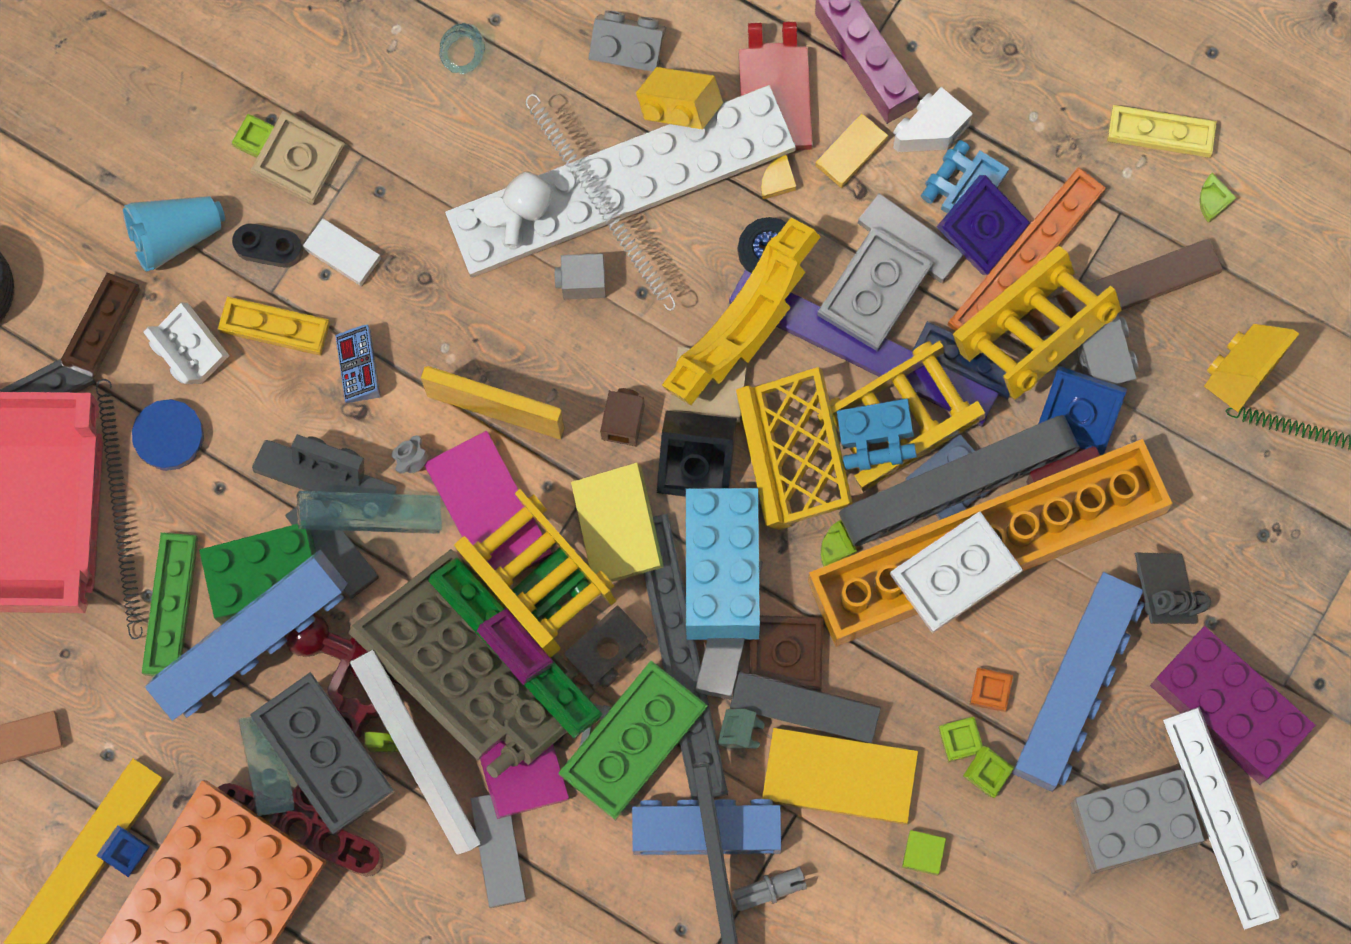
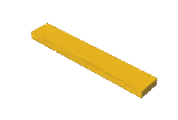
(80, 864)

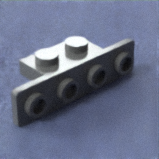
(317, 467)

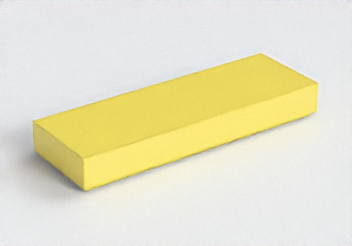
(1161, 131)

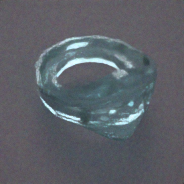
(452, 35)

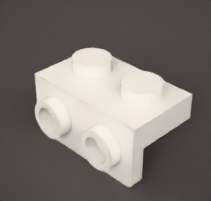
(186, 345)

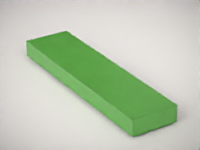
(169, 601)

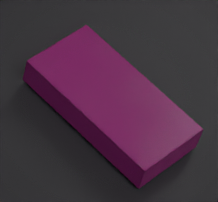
(515, 646)

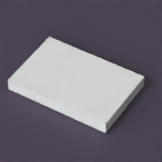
(956, 572)

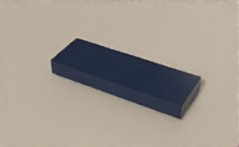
(979, 369)

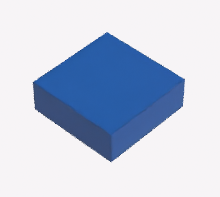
(123, 851)

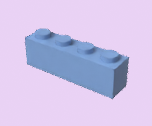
(681, 832)

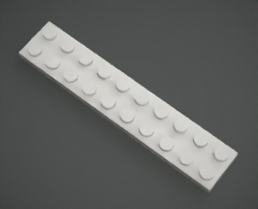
(633, 179)

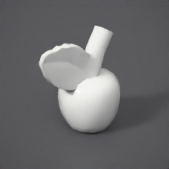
(523, 198)

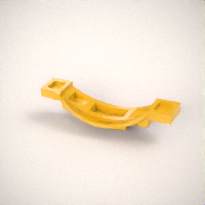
(749, 317)

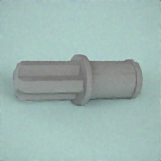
(769, 889)

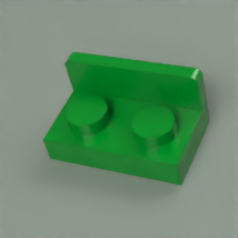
(559, 595)

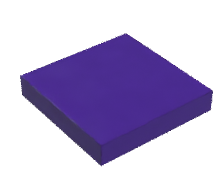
(983, 224)

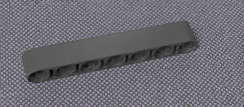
(958, 480)

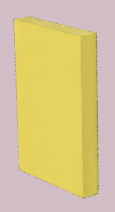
(617, 523)

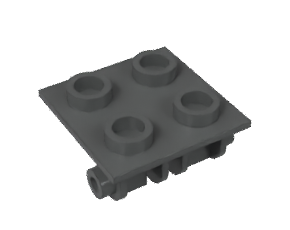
(1168, 589)

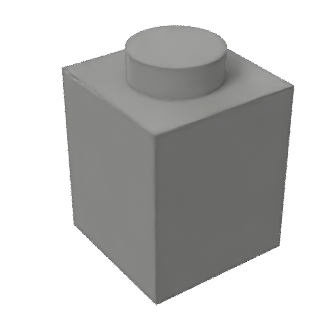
(581, 276)

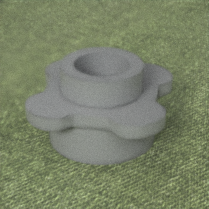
(410, 455)

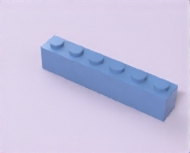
(246, 636)
(1078, 682)

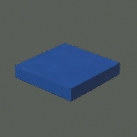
(1087, 405)

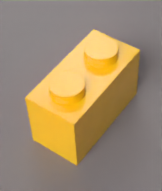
(679, 97)

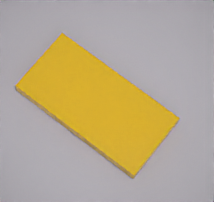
(493, 402)
(840, 776)

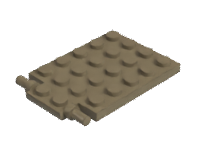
(458, 674)

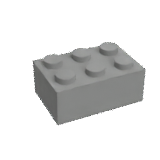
(1137, 821)

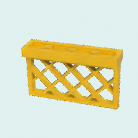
(768, 463)

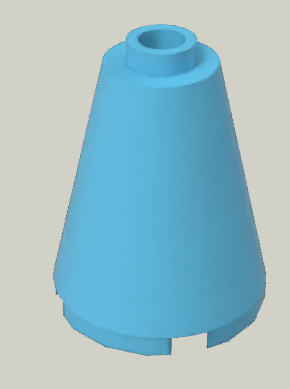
(170, 227)

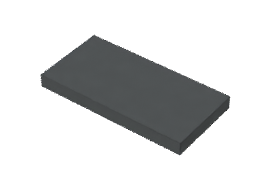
(322, 753)

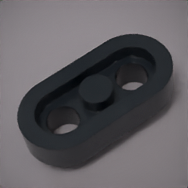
(266, 244)

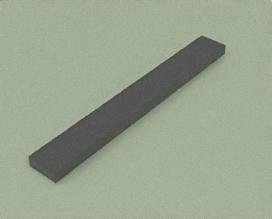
(681, 657)

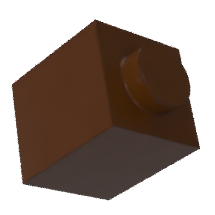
(622, 417)

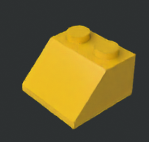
(1248, 363)

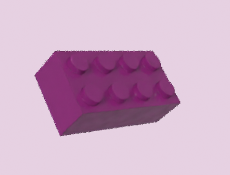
(1238, 705)

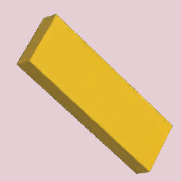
(273, 326)

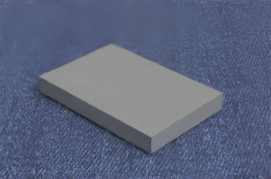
(875, 288)

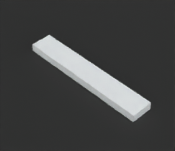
(415, 752)
(1221, 818)

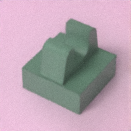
(738, 728)

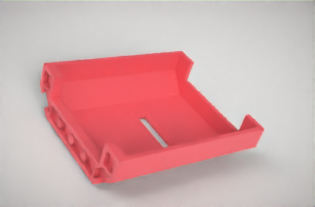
(48, 500)

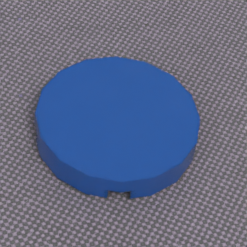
(167, 434)

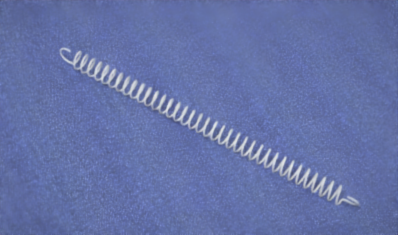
(606, 204)

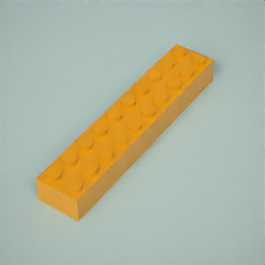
(1032, 522)

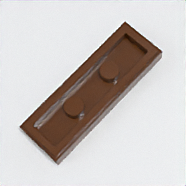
(100, 325)

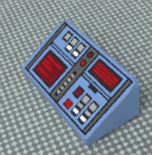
(357, 364)

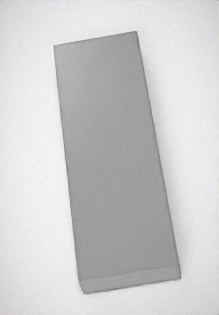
(910, 232)
(498, 854)

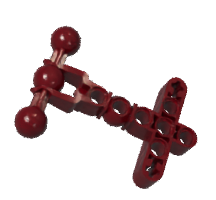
(309, 643)

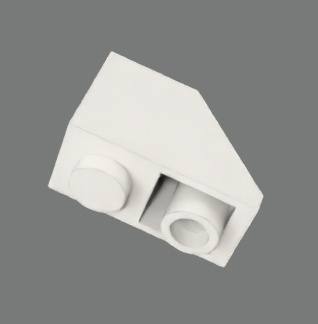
(934, 126)

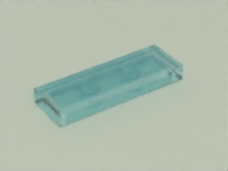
(266, 771)

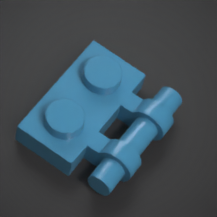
(956, 160)
(874, 425)

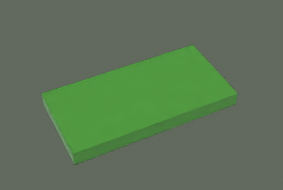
(633, 740)

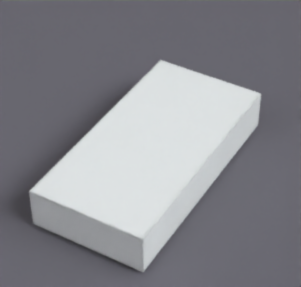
(341, 252)

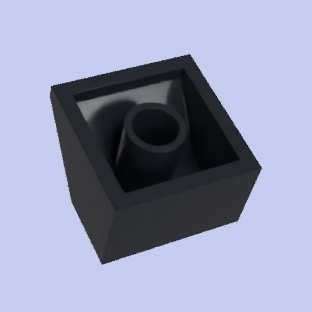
(695, 452)

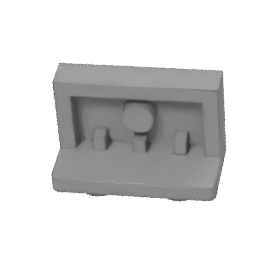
(626, 41)

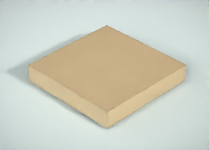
(297, 158)
(715, 398)

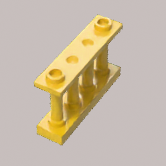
(1019, 299)
(932, 433)
(523, 604)

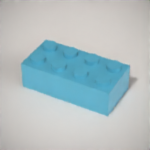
(722, 563)

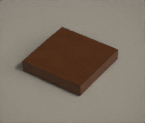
(789, 650)

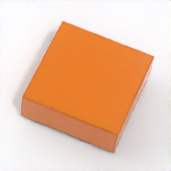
(991, 689)

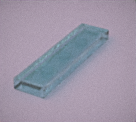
(368, 512)

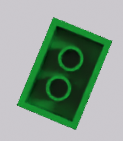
(251, 565)

